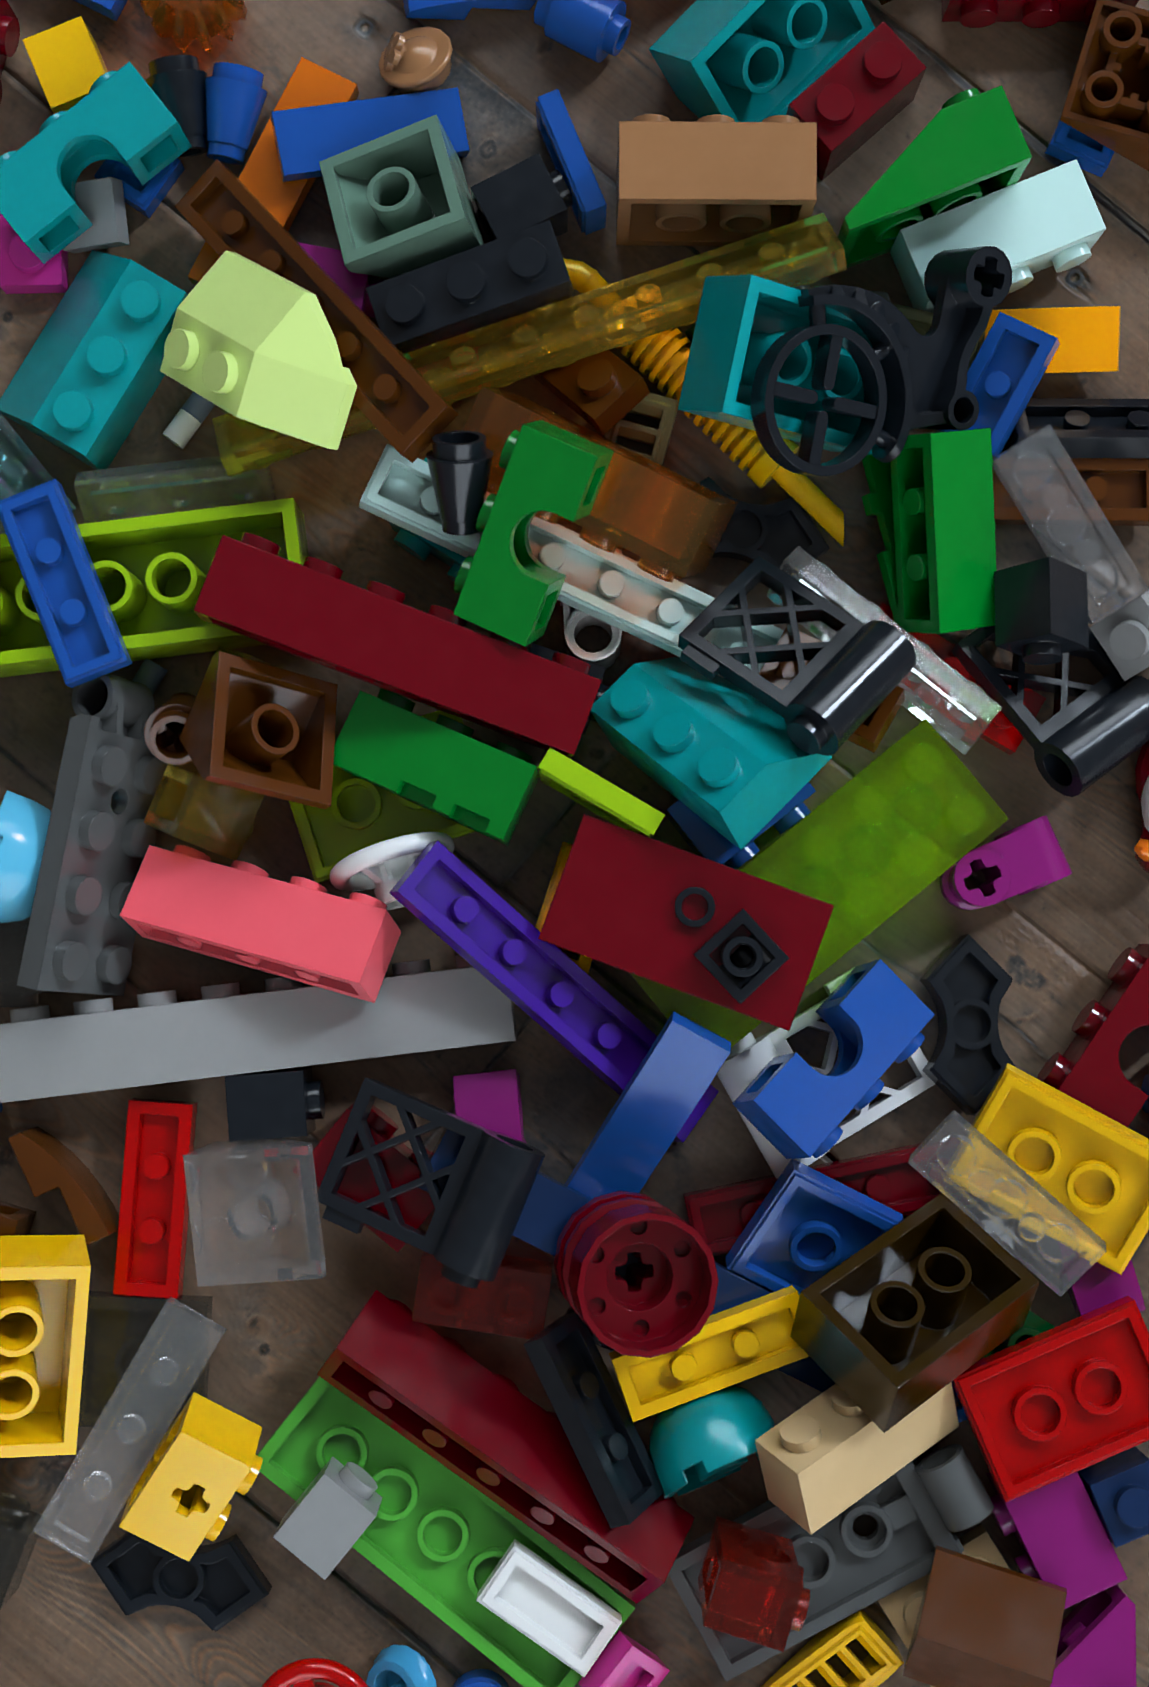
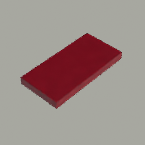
(620, 910)

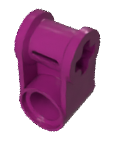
(1012, 865)

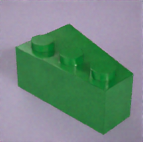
(937, 530)
(436, 764)

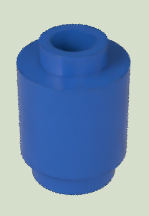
(585, 26)

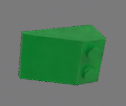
(956, 158)

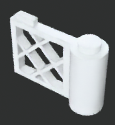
(752, 1056)

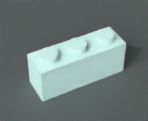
(1034, 222)

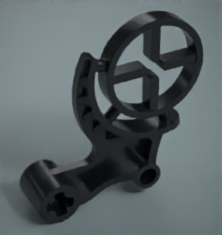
(904, 375)

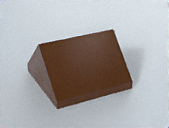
(264, 730)
(984, 1626)

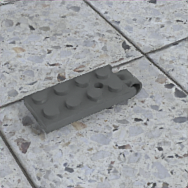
(93, 844)
(849, 1570)

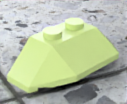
(261, 352)

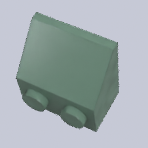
(400, 201)

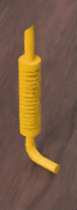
(666, 361)

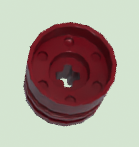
(660, 1298)

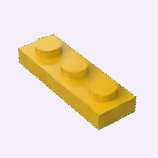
(724, 1353)

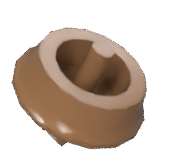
(416, 60)

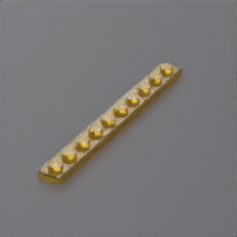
(570, 329)

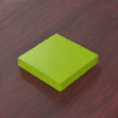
(598, 794)

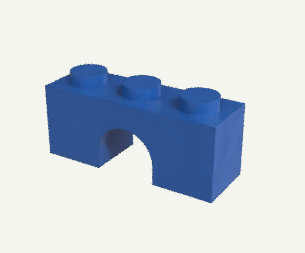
(874, 1025)

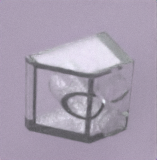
(254, 1212)

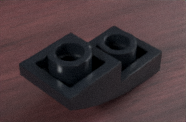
(749, 964)

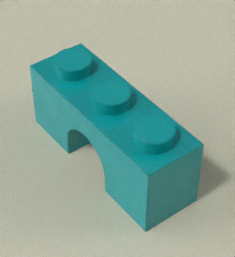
(113, 122)

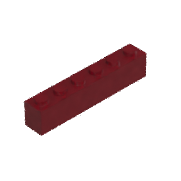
(395, 645)
(497, 1443)

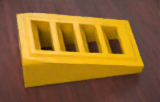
(871, 1672)

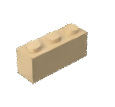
(836, 1455)

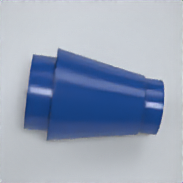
(232, 110)

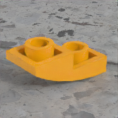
(1086, 335)

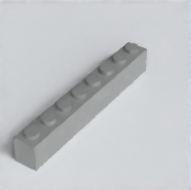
(246, 1032)

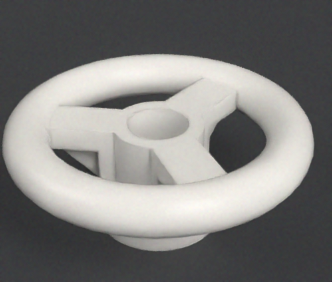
(383, 865)

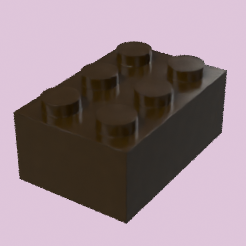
(913, 1310)

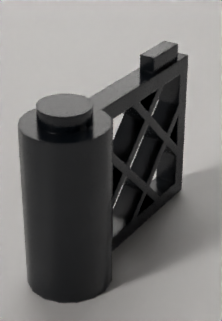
(828, 694)
(1081, 737)
(478, 1203)

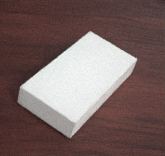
(549, 1608)

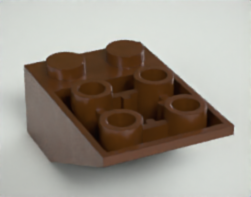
(1112, 81)

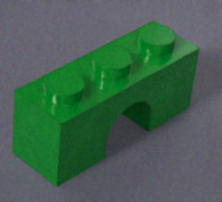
(504, 581)

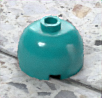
(706, 1439)

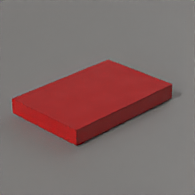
(1061, 1398)

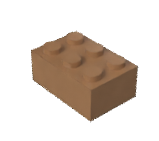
(712, 178)

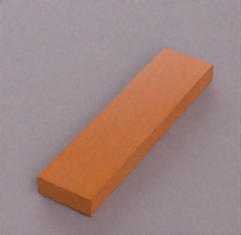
(262, 173)

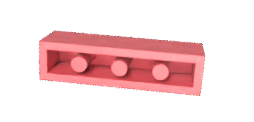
(263, 921)

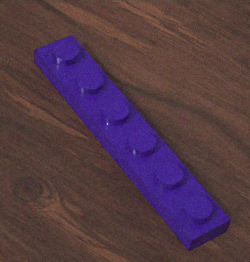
(529, 970)

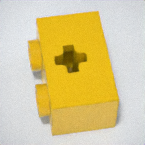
(193, 1478)

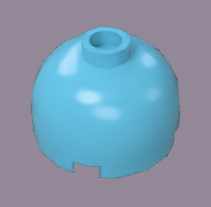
(22, 845)

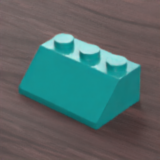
(755, 53)
(96, 359)
(706, 744)

